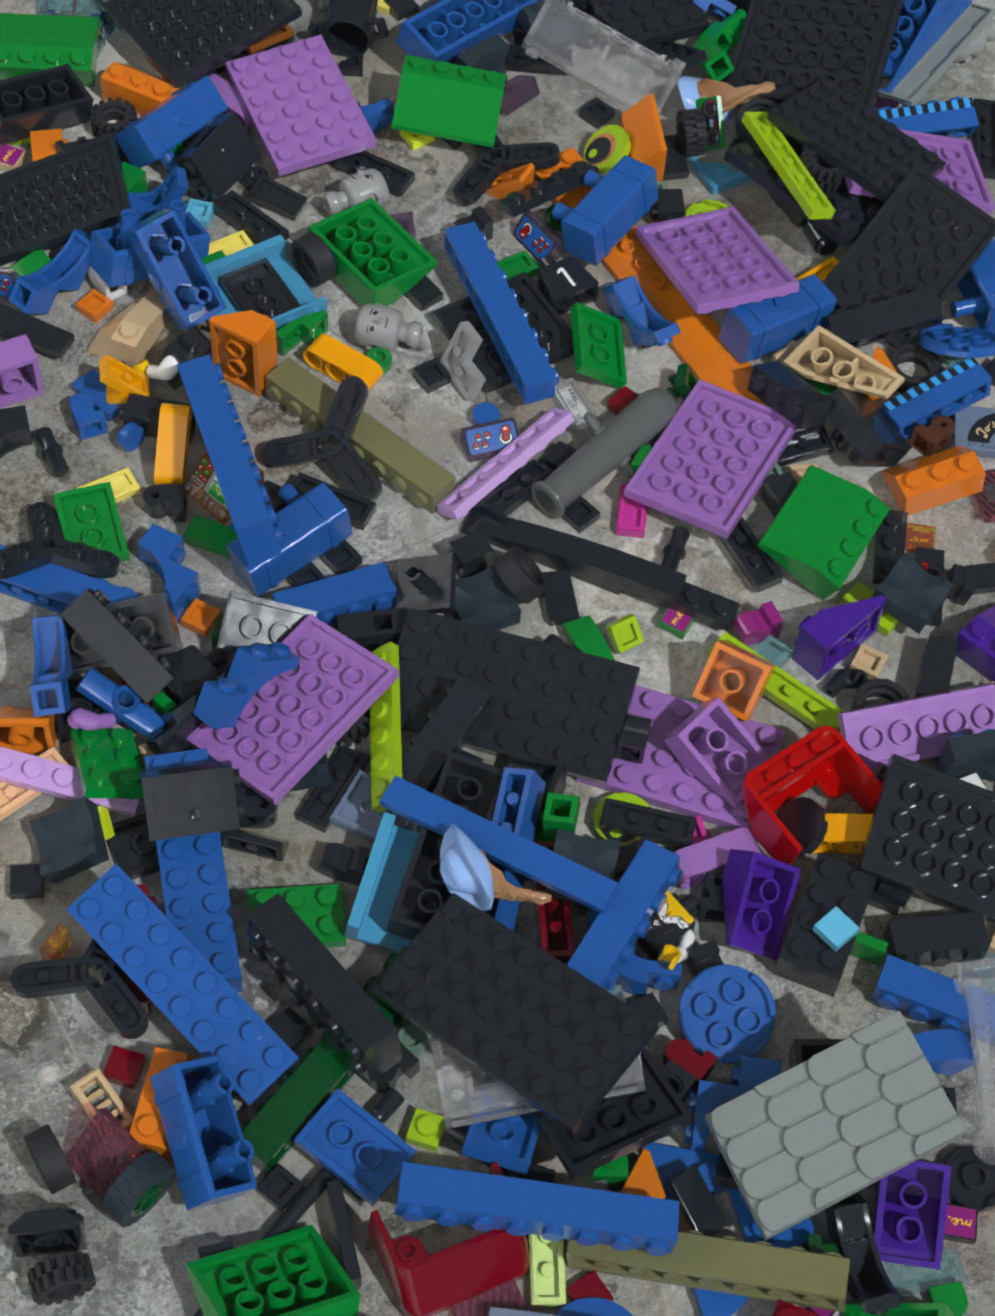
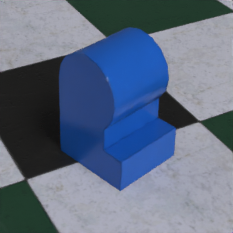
(85, 417)

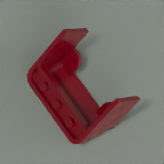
(450, 1276)

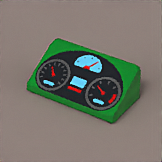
(714, 120)

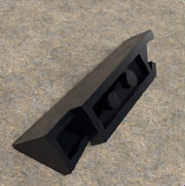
(181, 722)

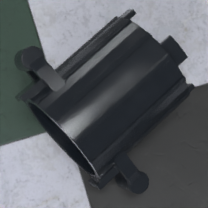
(350, 26)

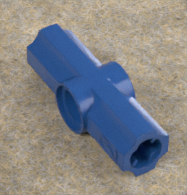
(109, 694)

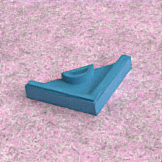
(717, 176)

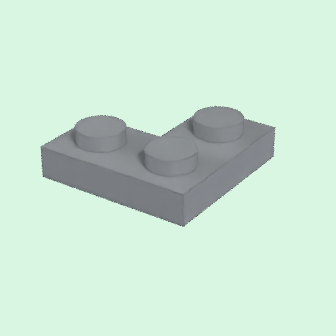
(459, 363)

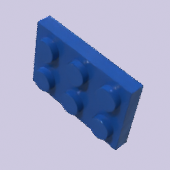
(503, 1141)
(355, 1147)

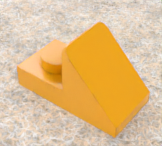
(121, 380)

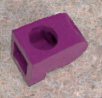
(756, 625)

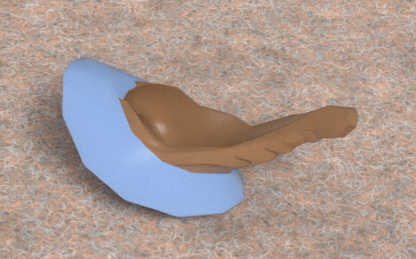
(694, 88)
(474, 877)

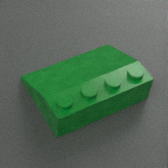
(48, 41)
(449, 101)
(373, 253)
(823, 530)
(275, 1278)

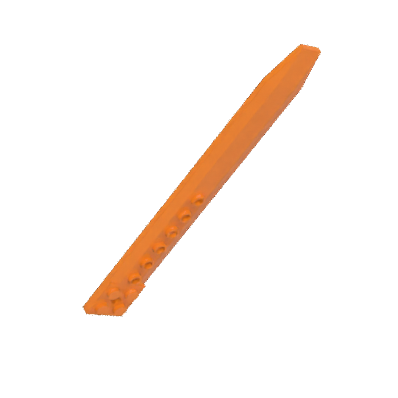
(699, 335)

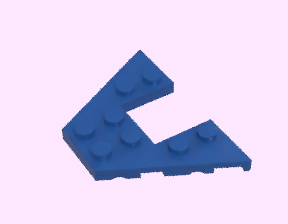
(670, 1161)

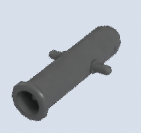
(605, 451)

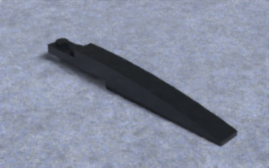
(606, 567)

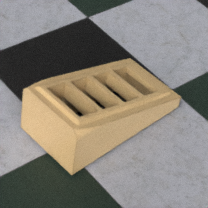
(84, 1102)

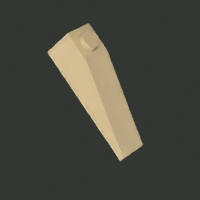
(133, 330)
(838, 363)

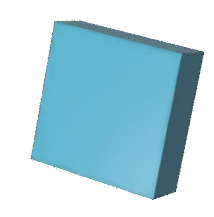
(201, 210)
(835, 929)

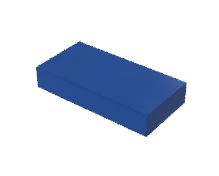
(91, 384)

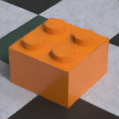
(735, 678)

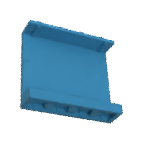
(275, 251)
(381, 886)

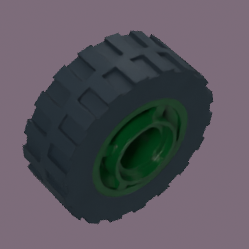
(138, 1188)

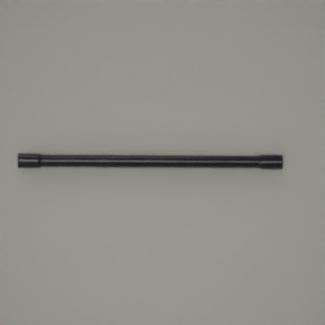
(382, 1112)

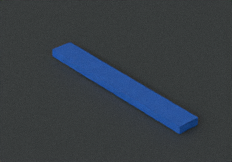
(502, 845)

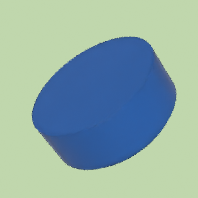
(485, 413)
(130, 436)

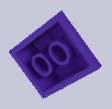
(835, 634)
(978, 643)
(757, 901)
(912, 1214)

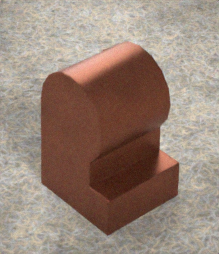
(934, 437)

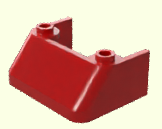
(815, 760)

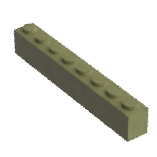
(382, 449)
(728, 1268)

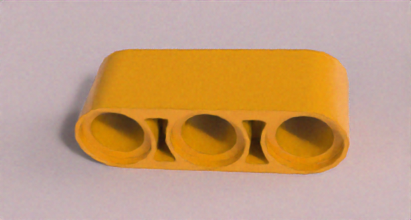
(341, 361)
(172, 444)
(845, 833)

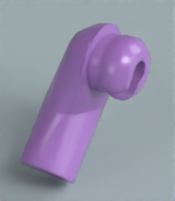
(89, 720)

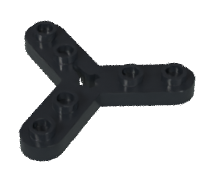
(482, 174)
(341, 425)
(49, 547)
(71, 976)

